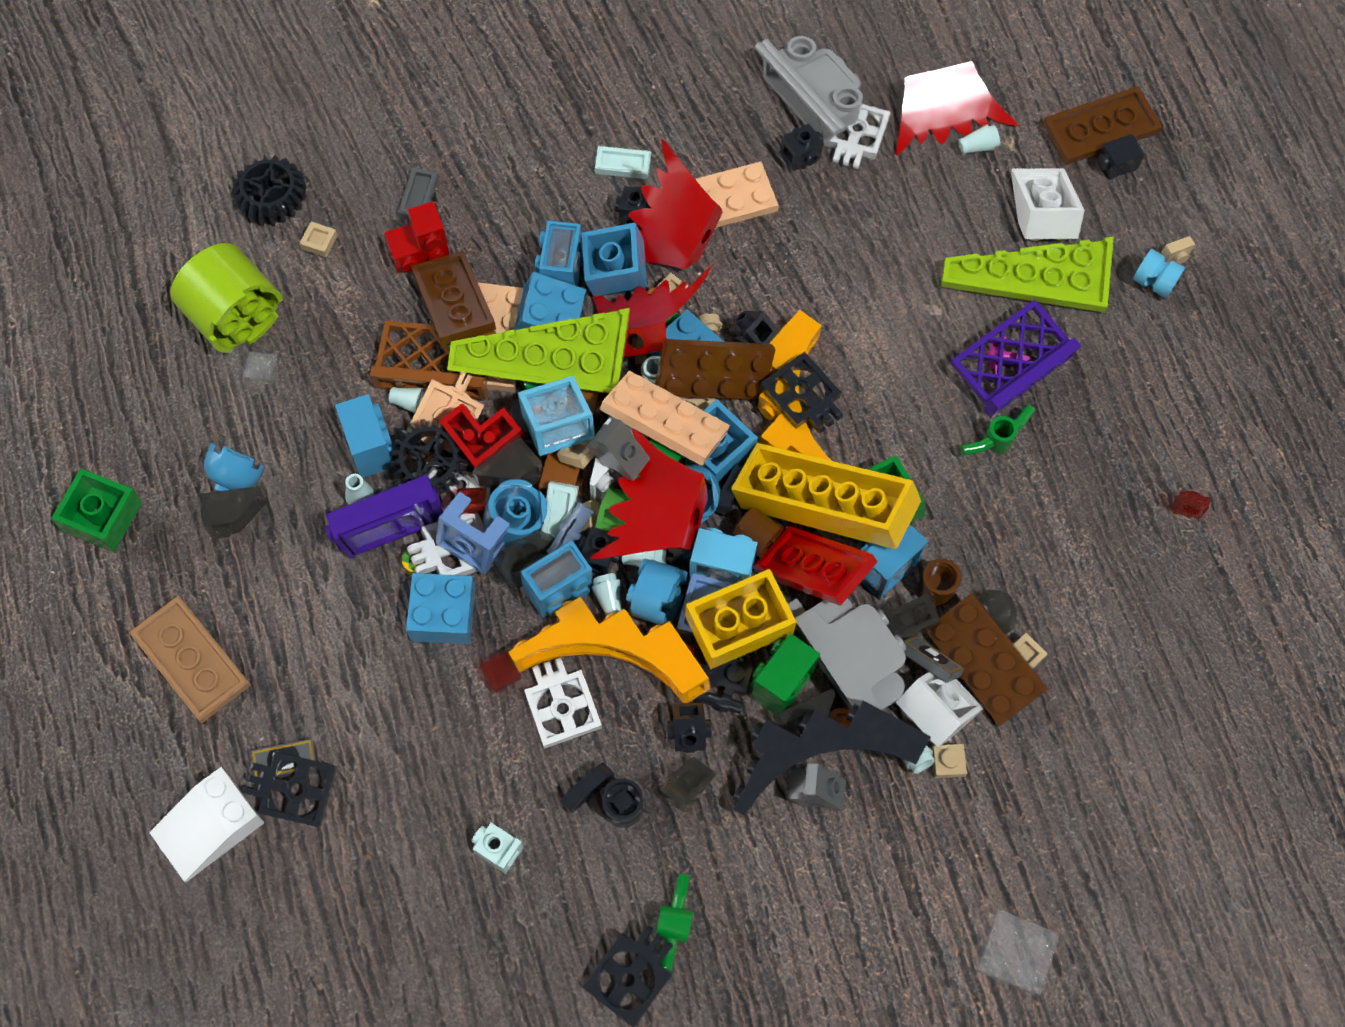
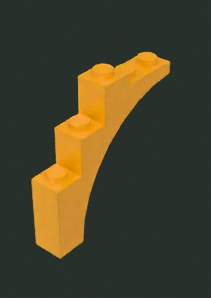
(795, 338)
(618, 637)

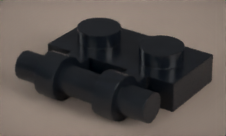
(730, 677)

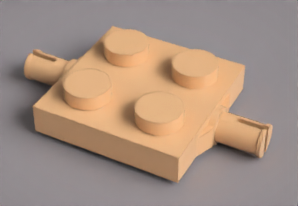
(440, 401)

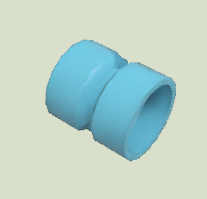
(1158, 273)

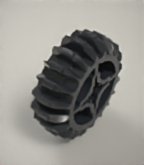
(275, 197)
(435, 444)

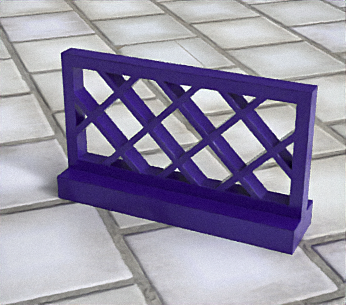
(1025, 378)

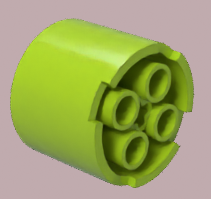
(226, 297)

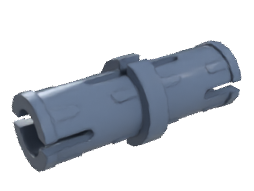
(572, 527)

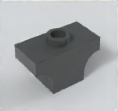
(619, 449)
(817, 788)

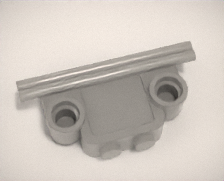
(813, 84)
(854, 650)

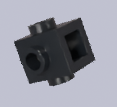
(801, 147)
(631, 200)
(753, 328)
(594, 542)
(689, 727)

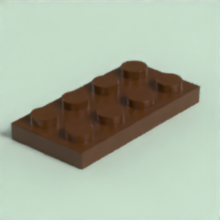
(1085, 128)
(453, 298)
(714, 368)
(991, 661)

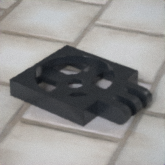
(818, 409)
(267, 782)
(647, 954)

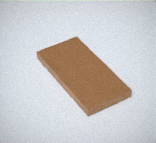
(189, 659)

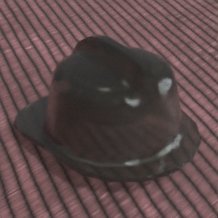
(520, 554)

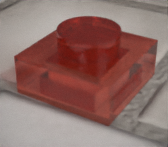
(478, 499)
(1191, 504)
(500, 671)

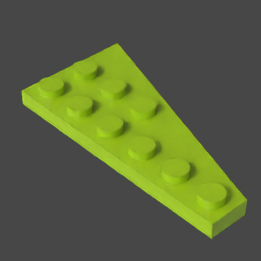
(1048, 273)
(544, 353)

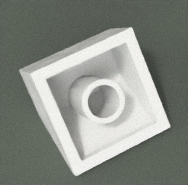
(938, 707)

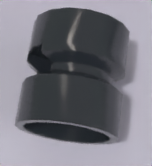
(622, 803)

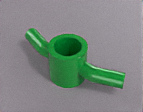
(1000, 424)
(675, 920)

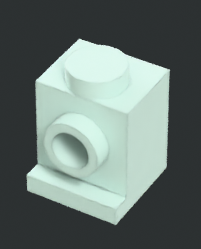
(504, 855)

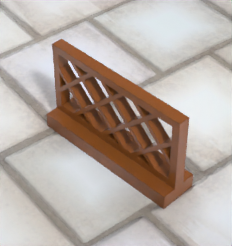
(400, 377)

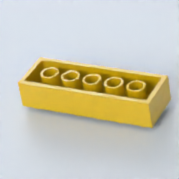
(827, 495)

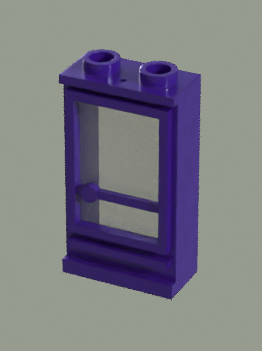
(384, 517)

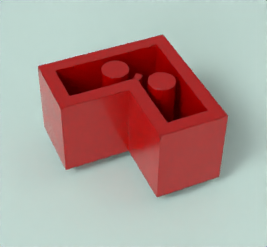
(420, 240)
(481, 439)

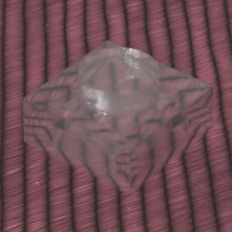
(261, 368)

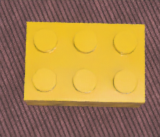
(740, 618)

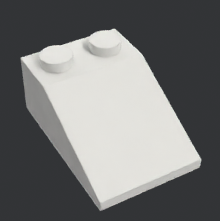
(1046, 204)
(205, 824)

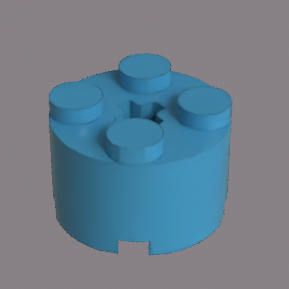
(524, 501)
(657, 592)

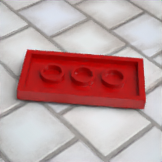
(816, 565)

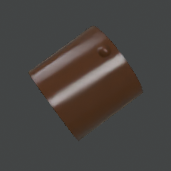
(759, 529)
(940, 580)

